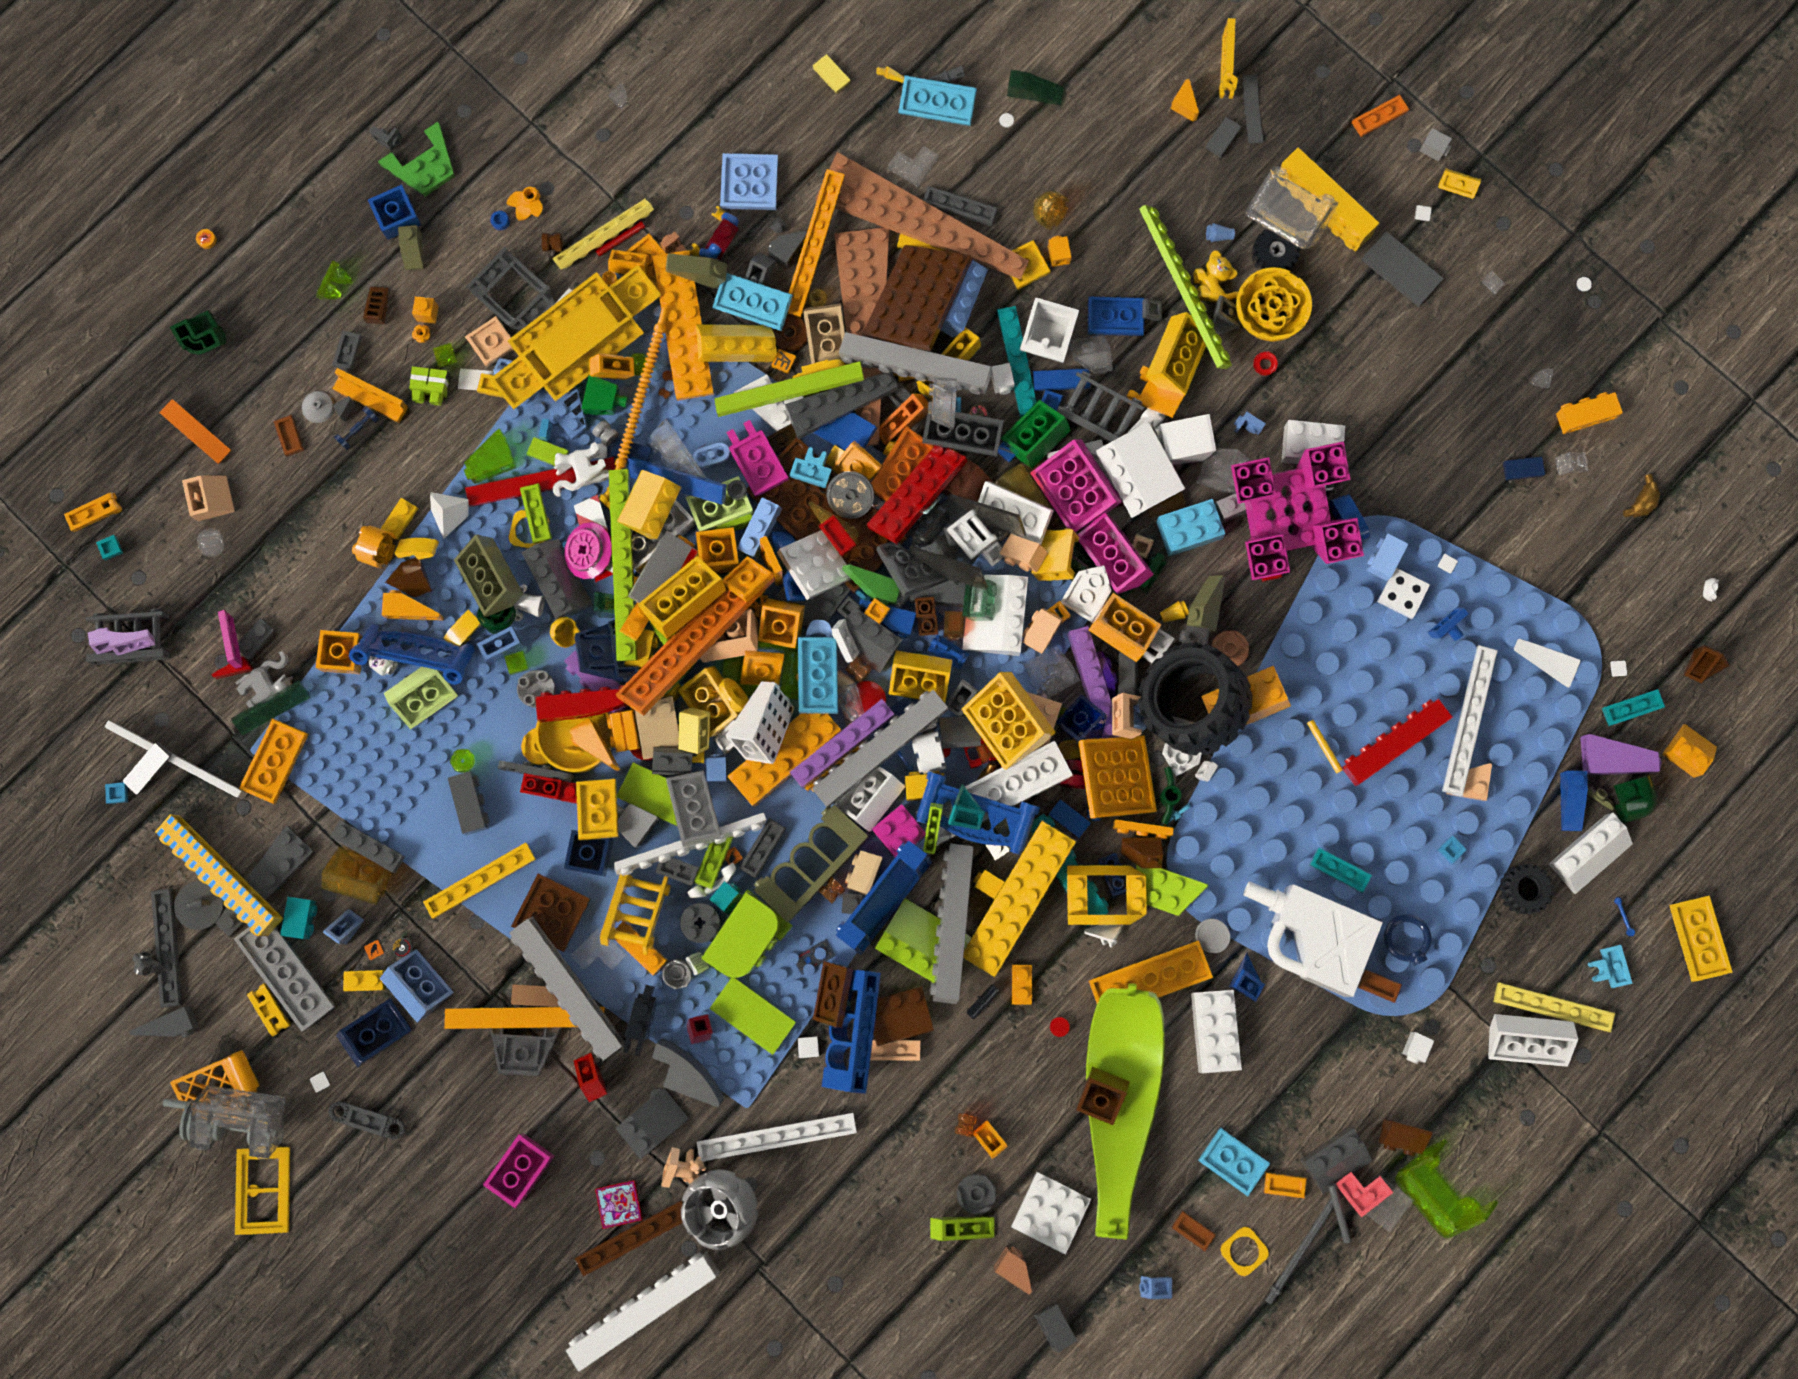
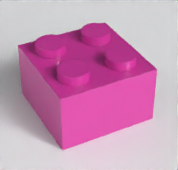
(898, 828)

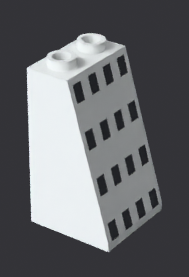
(762, 724)

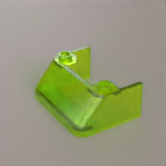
(1436, 1198)

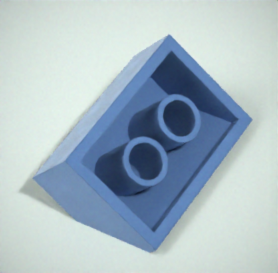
(416, 985)

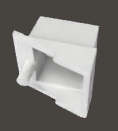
(1049, 330)

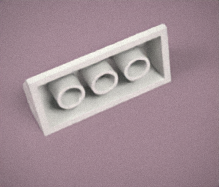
(1592, 852)
(1532, 1040)

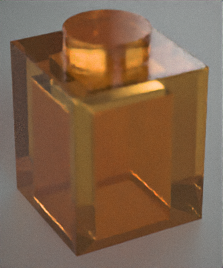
(953, 625)

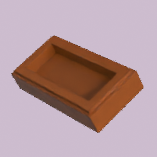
(288, 436)
(1379, 986)
(1193, 1230)

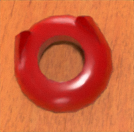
(1265, 356)

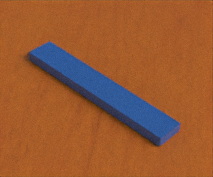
(690, 484)

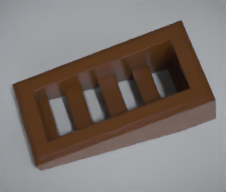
(380, 318)

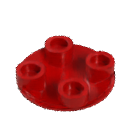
(870, 694)

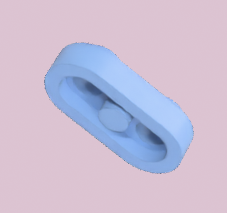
(710, 453)

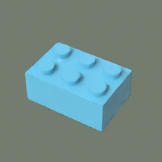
(1190, 527)

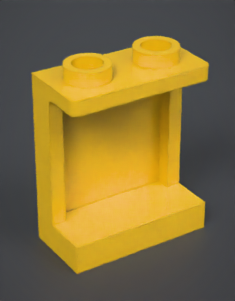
(1058, 559)

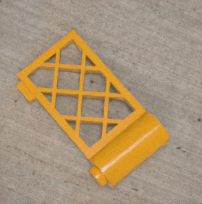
(236, 1069)

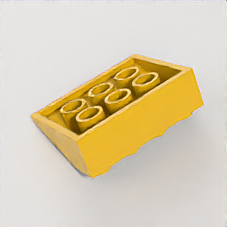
(1008, 719)

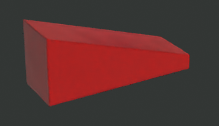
(229, 670)

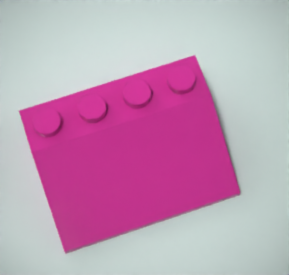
(1076, 486)

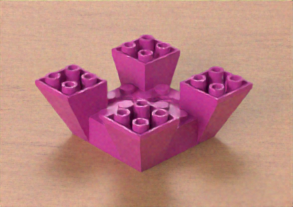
(1270, 537)

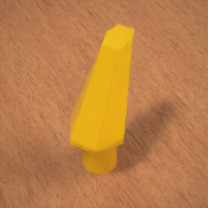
(889, 73)

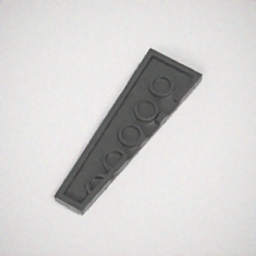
(824, 408)
(273, 870)

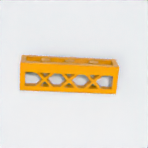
(369, 396)

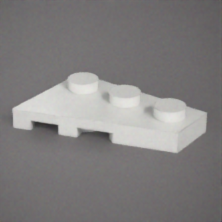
(773, 414)

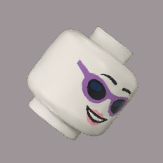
(383, 666)

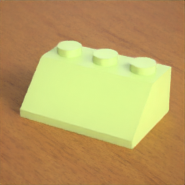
(420, 695)

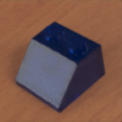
(1082, 720)

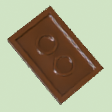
(832, 994)

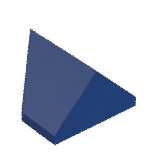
(1247, 980)

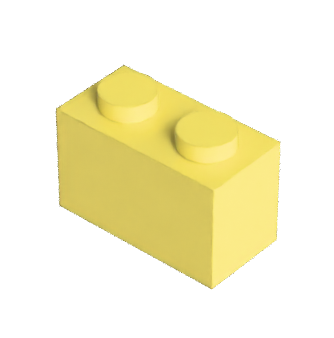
(694, 730)

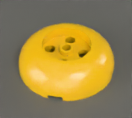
(1268, 284)

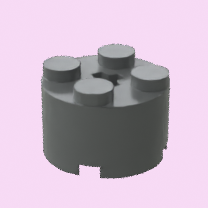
(692, 916)

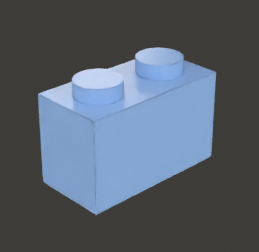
(1386, 557)

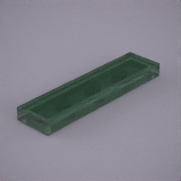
(270, 707)

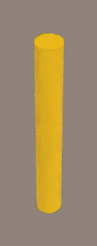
(1325, 747)

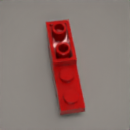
(549, 788)

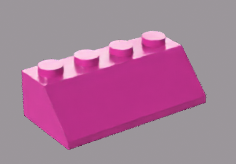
(1110, 547)

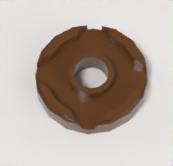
(797, 340)

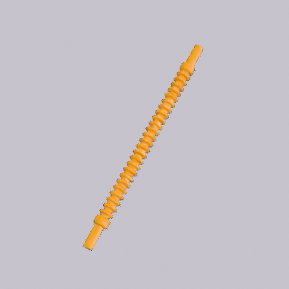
(659, 330)

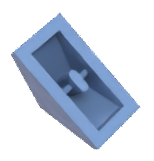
(344, 927)

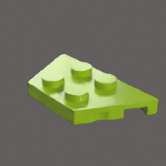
(1170, 890)

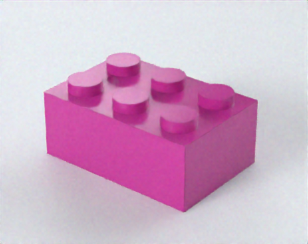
(518, 1170)

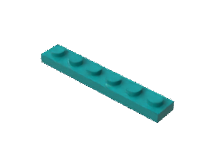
(1018, 360)

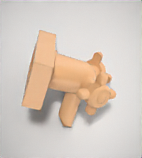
(687, 1170)

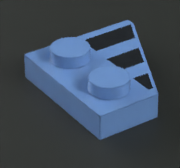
(570, 415)

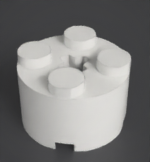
(930, 752)

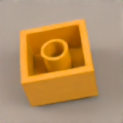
(781, 623)
(334, 652)

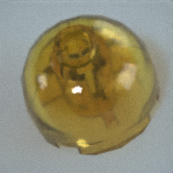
(1050, 209)

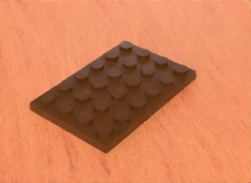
(917, 297)

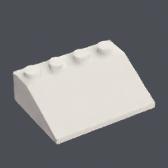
(1140, 469)
(1005, 631)

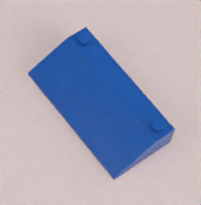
(884, 897)

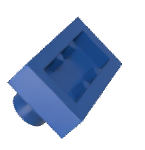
(1449, 625)

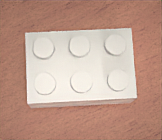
(1306, 435)

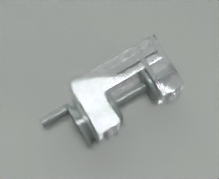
(225, 1109)

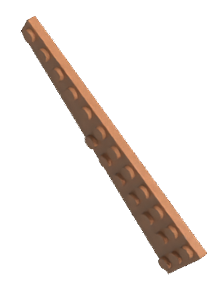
(891, 207)
(863, 275)

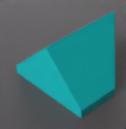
(966, 811)

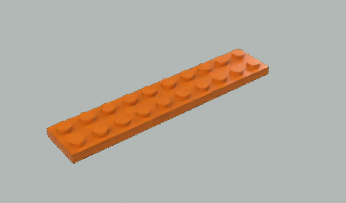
(683, 651)

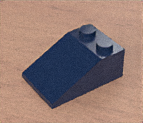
(373, 1032)

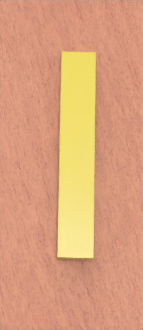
(1554, 1007)

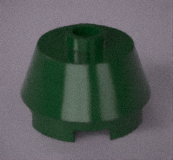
(499, 621)

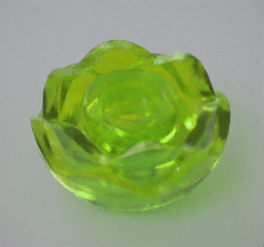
(638, 357)
(457, 757)

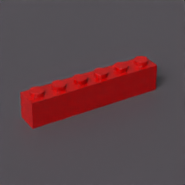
(1396, 742)

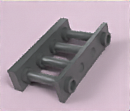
(1084, 419)
(156, 652)

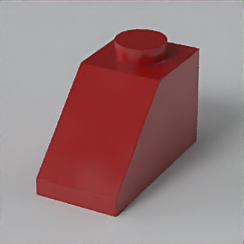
(589, 1077)

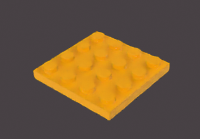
(1117, 776)

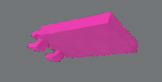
(757, 460)

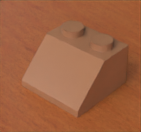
(1013, 1268)

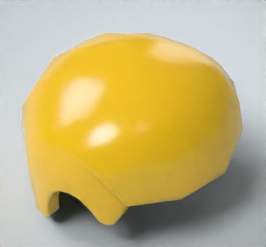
(563, 631)

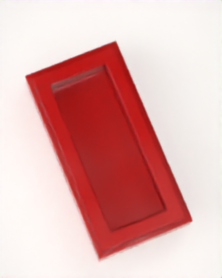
(837, 535)

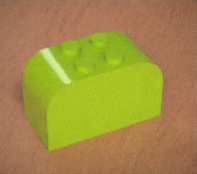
(744, 938)

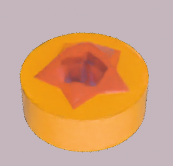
(206, 238)

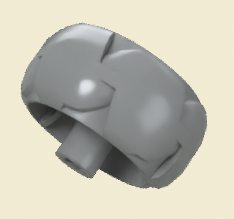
(729, 1194)

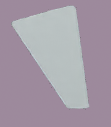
(1552, 662)

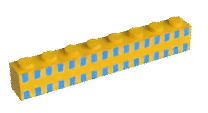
(218, 875)

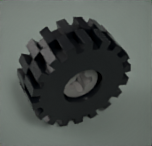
(1264, 253)

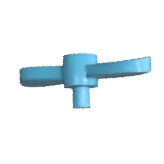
(1176, 814)

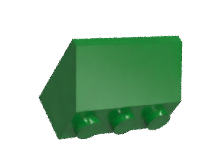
(1036, 434)

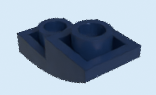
(1115, 883)

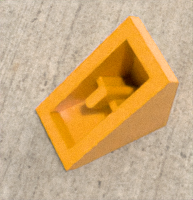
(1185, 102)
(990, 1139)

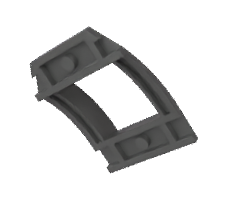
(494, 272)

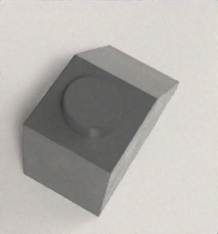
(786, 248)
(760, 269)

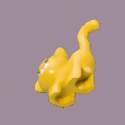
(1217, 271)

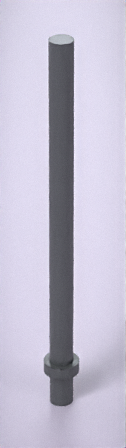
(1276, 1289)

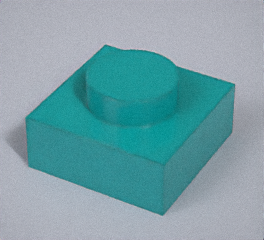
(109, 547)

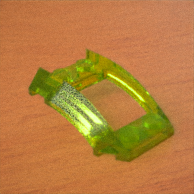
(789, 684)

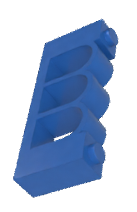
(856, 1076)

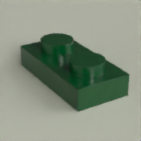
(1156, 565)

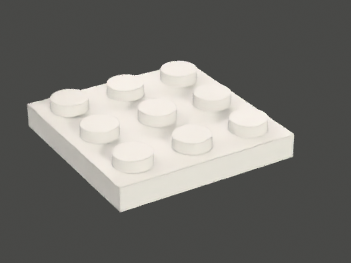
(814, 564)
(1051, 1212)

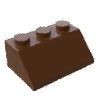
(901, 1017)

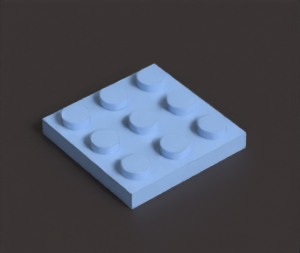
(749, 181)

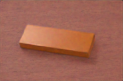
(1380, 115)

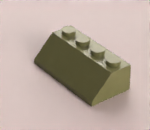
(488, 575)

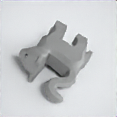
(261, 681)

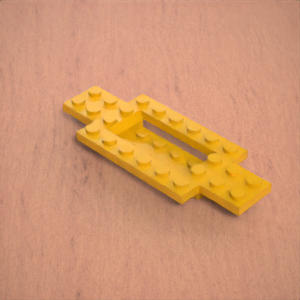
(572, 330)

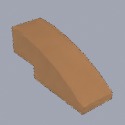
(533, 996)

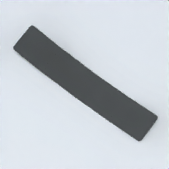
(1252, 111)

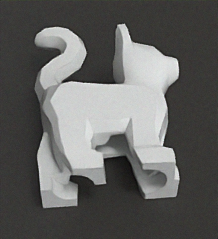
(584, 471)

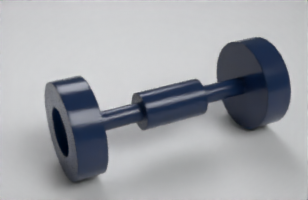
(356, 428)

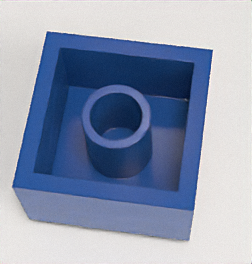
(393, 210)

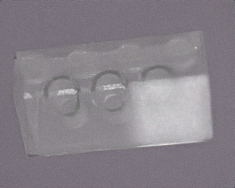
(673, 450)

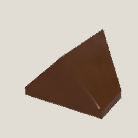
(410, 578)
(1705, 663)

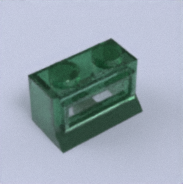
(979, 603)

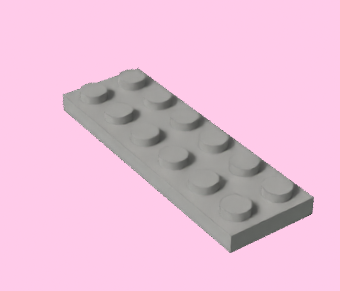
(286, 976)

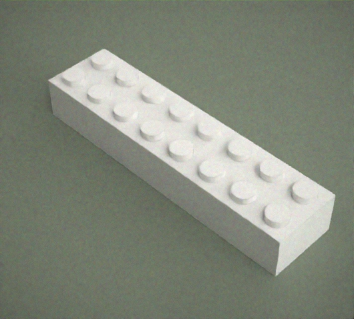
(641, 1312)

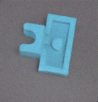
(811, 469)
(1612, 967)

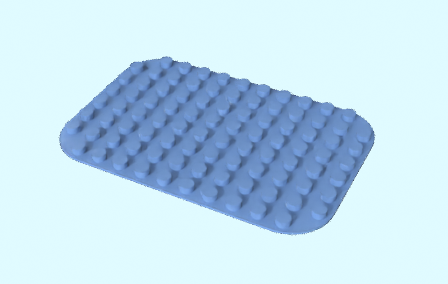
(1357, 676)

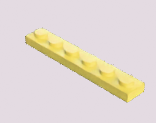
(599, 236)

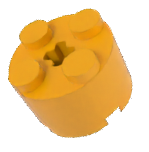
(374, 546)

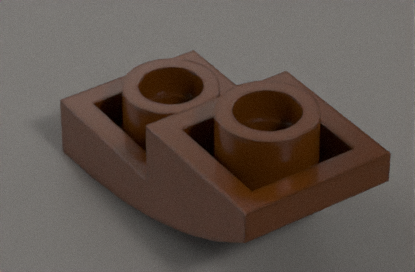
(926, 616)

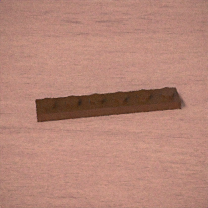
(630, 1239)

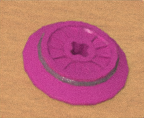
(597, 554)

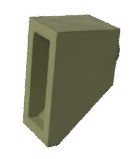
(411, 247)

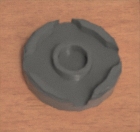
(976, 1193)

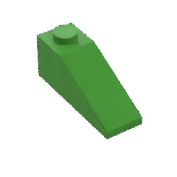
(873, 584)

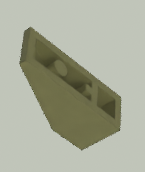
(697, 269)
(1206, 606)

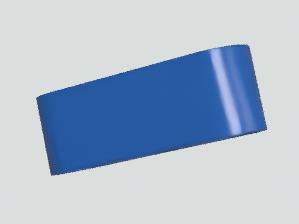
(1345, 508)

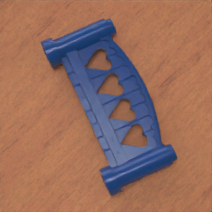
(452, 665)
(1018, 820)

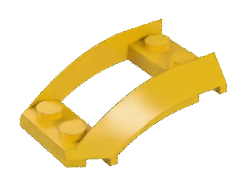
(1078, 895)

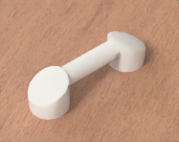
(698, 891)

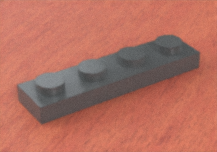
(367, 846)

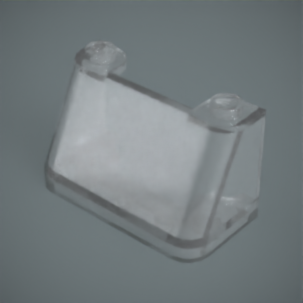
(1291, 209)

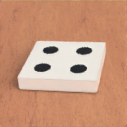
(1403, 593)

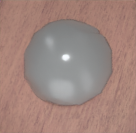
(677, 973)

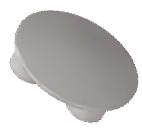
(533, 684)

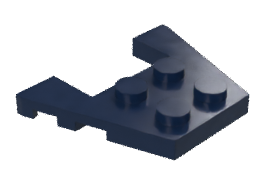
(598, 656)

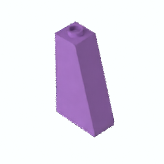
(1611, 757)

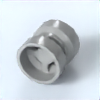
(605, 433)

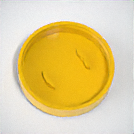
(559, 751)

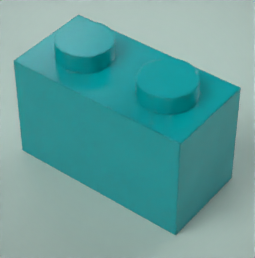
(298, 918)

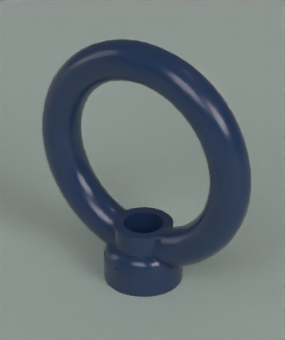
(1416, 957)

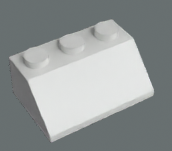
(871, 798)

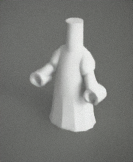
(529, 603)

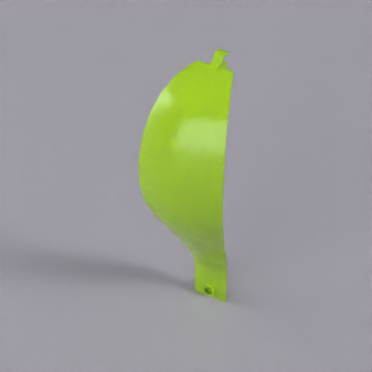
(1130, 1044)

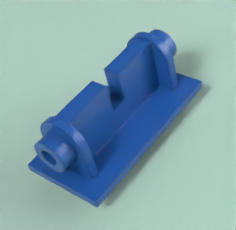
(945, 649)

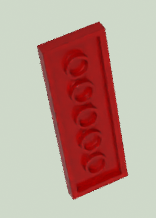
(916, 493)

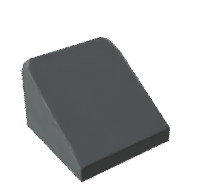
(344, 407)

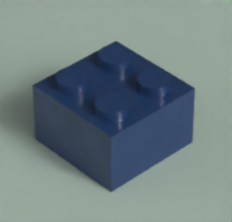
(588, 855)

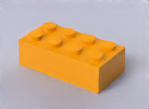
(1267, 695)

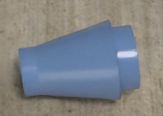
(1219, 233)

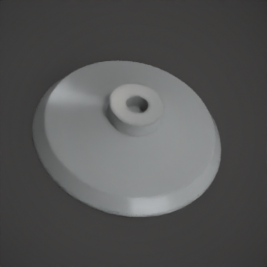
(318, 406)
(1212, 935)

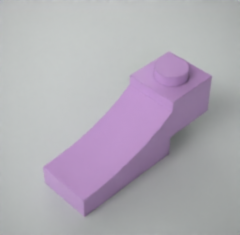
(104, 640)

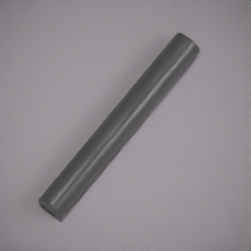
(1339, 1213)

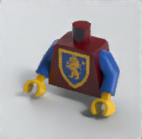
(720, 239)

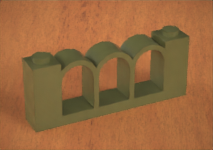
(846, 829)

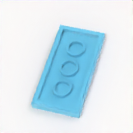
(937, 100)
(753, 301)
(817, 675)

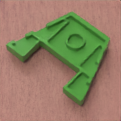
(427, 170)

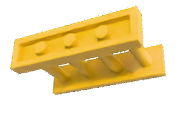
(615, 914)

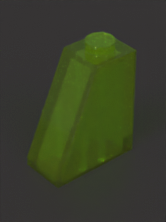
(490, 459)

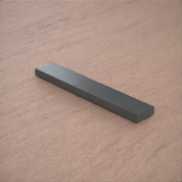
(166, 947)

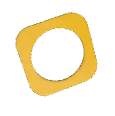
(519, 515)
(1225, 1251)

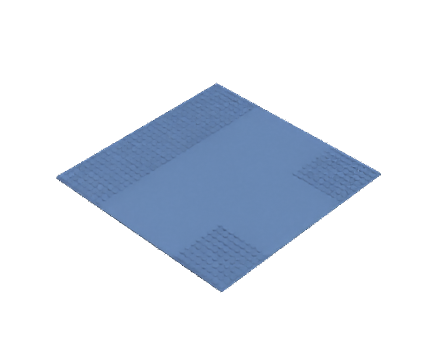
(396, 778)

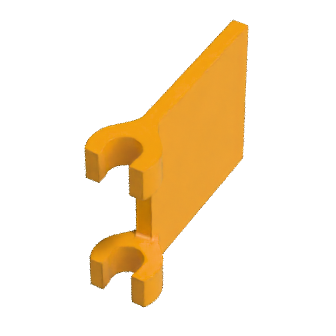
(1155, 398)

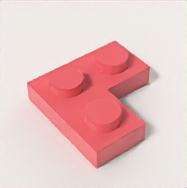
(1363, 1198)

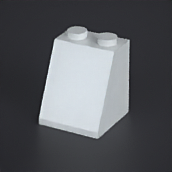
(1187, 439)

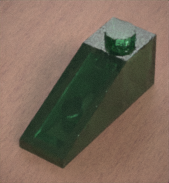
(1033, 88)

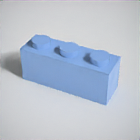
(758, 527)

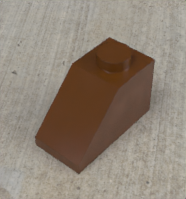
(1143, 851)

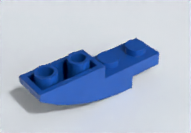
(792, 591)

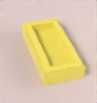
(831, 74)

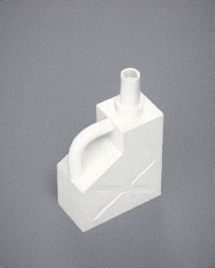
(1328, 937)

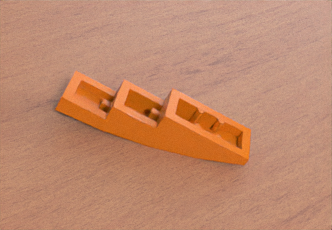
(195, 431)

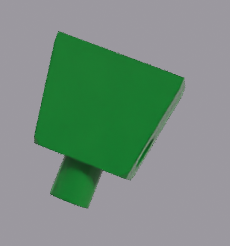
(602, 397)

